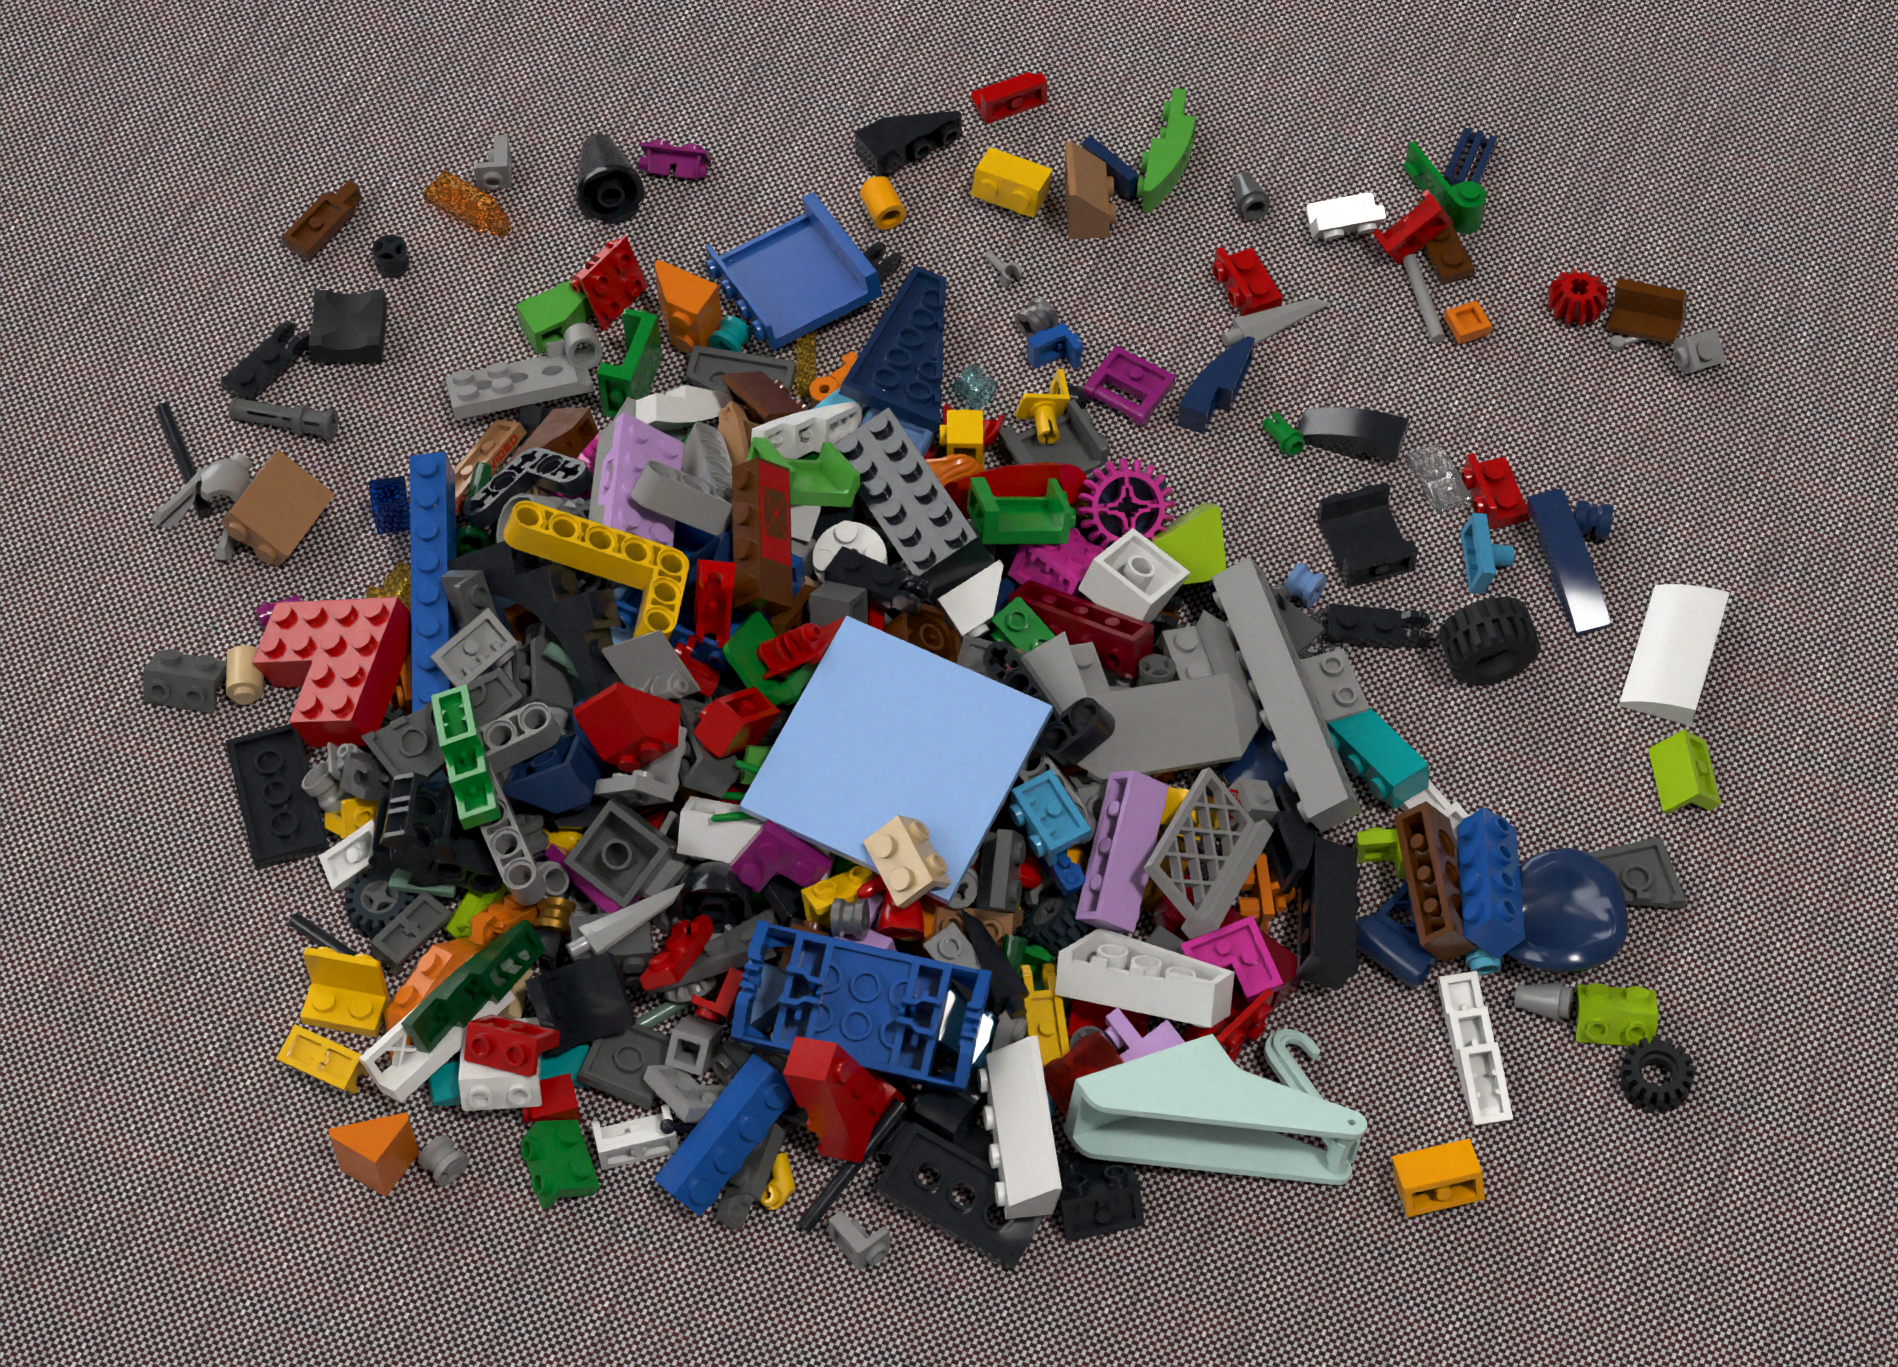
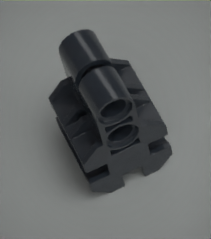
(424, 836)

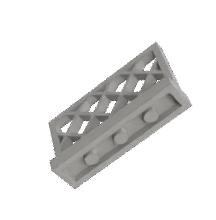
(1225, 872)

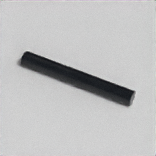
(318, 935)

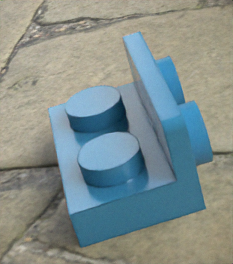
(1047, 816)

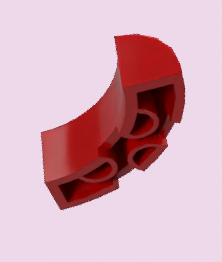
(1021, 481)

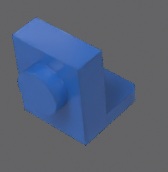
(1053, 344)

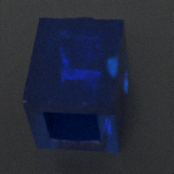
(390, 504)

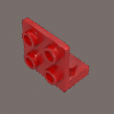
(1243, 1023)

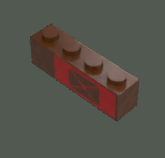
(762, 537)

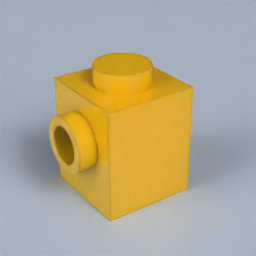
(963, 433)

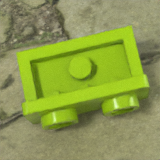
(1615, 1014)

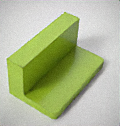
(1684, 772)

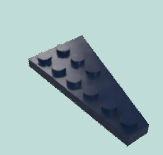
(905, 354)

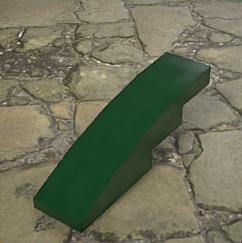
(479, 980)

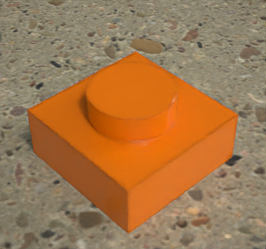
(1468, 322)

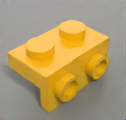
(820, 896)

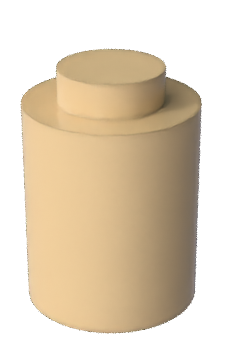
(243, 679)

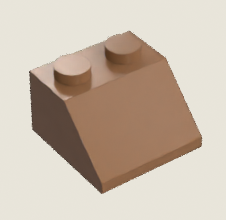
(1087, 194)

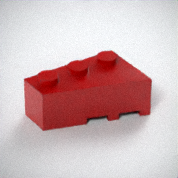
(836, 1096)

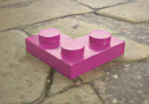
(1242, 950)

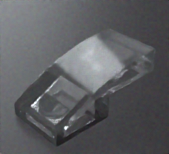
(1439, 478)

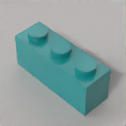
(1380, 757)

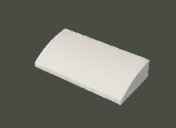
(1674, 651)

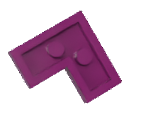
(779, 851)

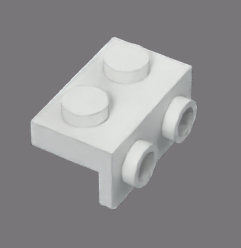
(1343, 215)

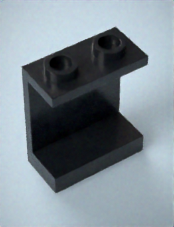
(1365, 536)

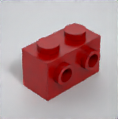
(735, 722)

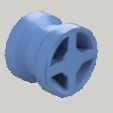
(1305, 584)

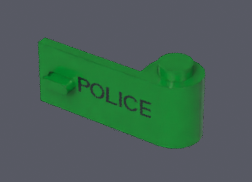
(1461, 202)

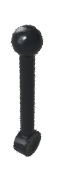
(667, 1126)

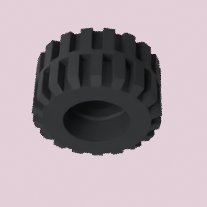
(1489, 641)

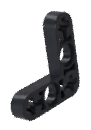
(529, 468)

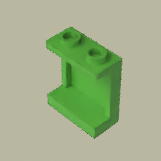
(814, 482)

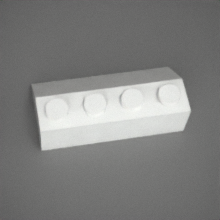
(1020, 1129)

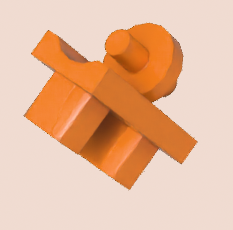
(1263, 895)

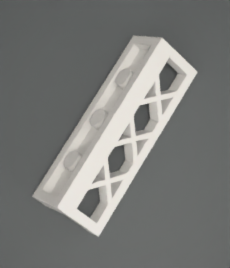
(415, 1067)

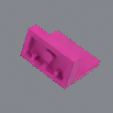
(1055, 564)

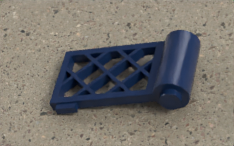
(1394, 944)

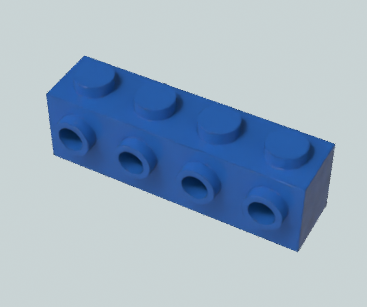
(1490, 882)
(726, 1135)

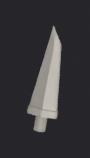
(1270, 321)
(612, 928)

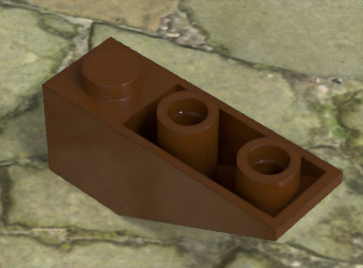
(563, 432)

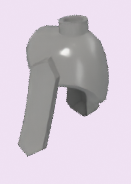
(220, 478)

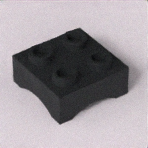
(348, 326)

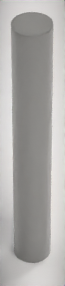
(1423, 298)

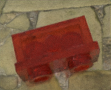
(1089, 1056)

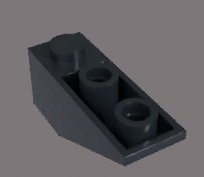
(899, 140)

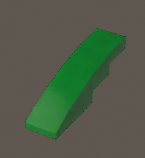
(465, 756)

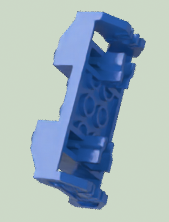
(865, 998)

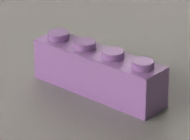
(1121, 850)

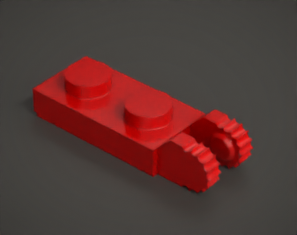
(678, 953)

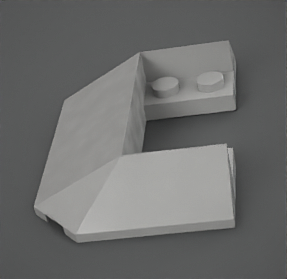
(1166, 726)

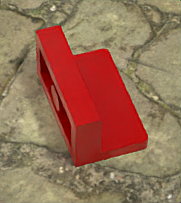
(1010, 96)

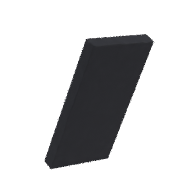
(276, 810)

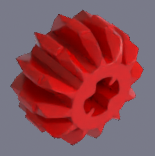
(1577, 297)

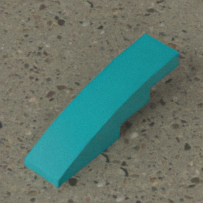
(445, 1084)

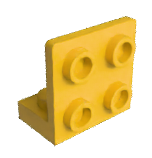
(344, 992)

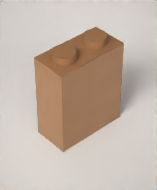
(277, 509)

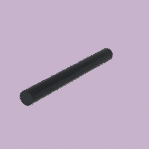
(181, 454)
(850, 1169)

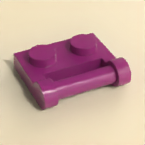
(1134, 377)

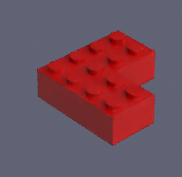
(343, 659)

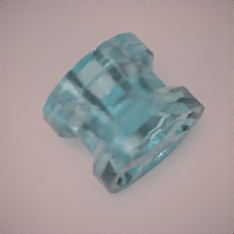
(975, 386)

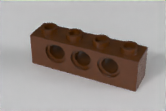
(1433, 880)

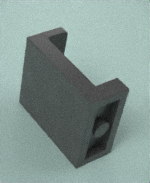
(1077, 443)

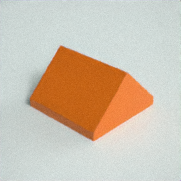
(376, 1150)

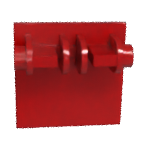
(610, 281)
(796, 647)

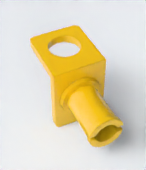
(1046, 408)

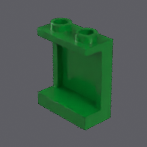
(639, 365)
(1020, 518)

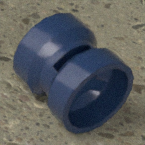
(1594, 519)

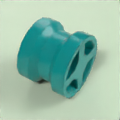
(731, 334)

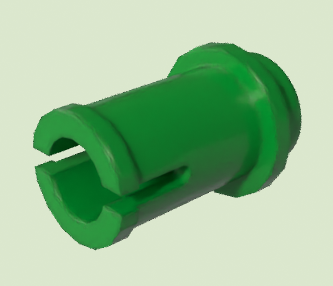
(1289, 440)

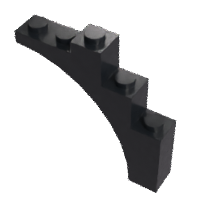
(553, 595)

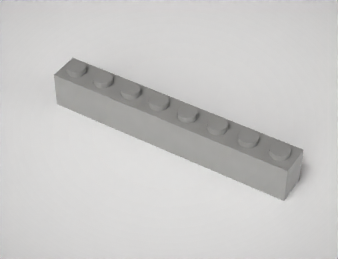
(1286, 696)

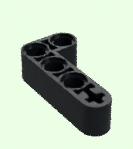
(1062, 725)

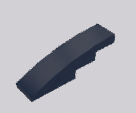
(1569, 562)

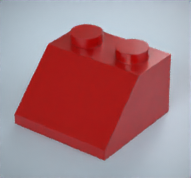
(629, 726)

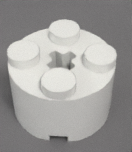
(852, 536)

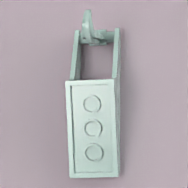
(1208, 1115)

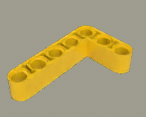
(608, 554)

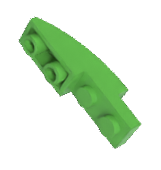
(1167, 154)

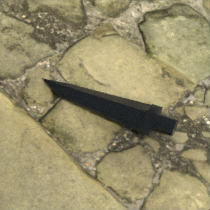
(1005, 983)

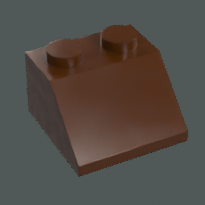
(761, 397)

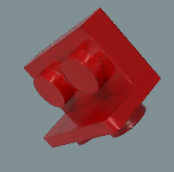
(1246, 281)
(1494, 491)
(508, 1044)

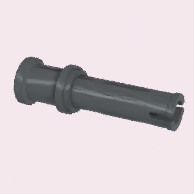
(299, 419)

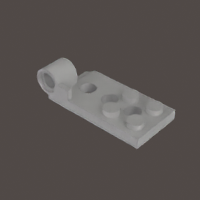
(528, 381)

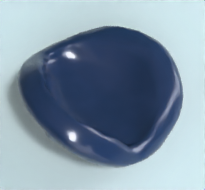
(1570, 912)

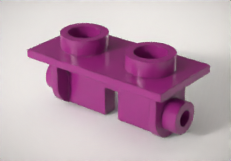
(687, 159)

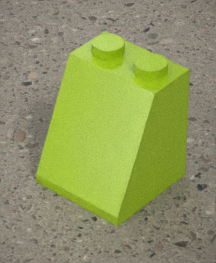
(1195, 542)

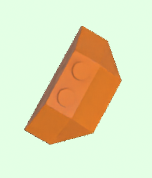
(430, 971)

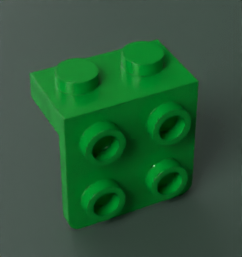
(741, 655)

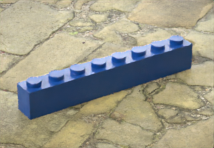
(431, 547)

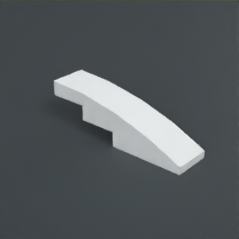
(807, 430)
(1474, 1049)

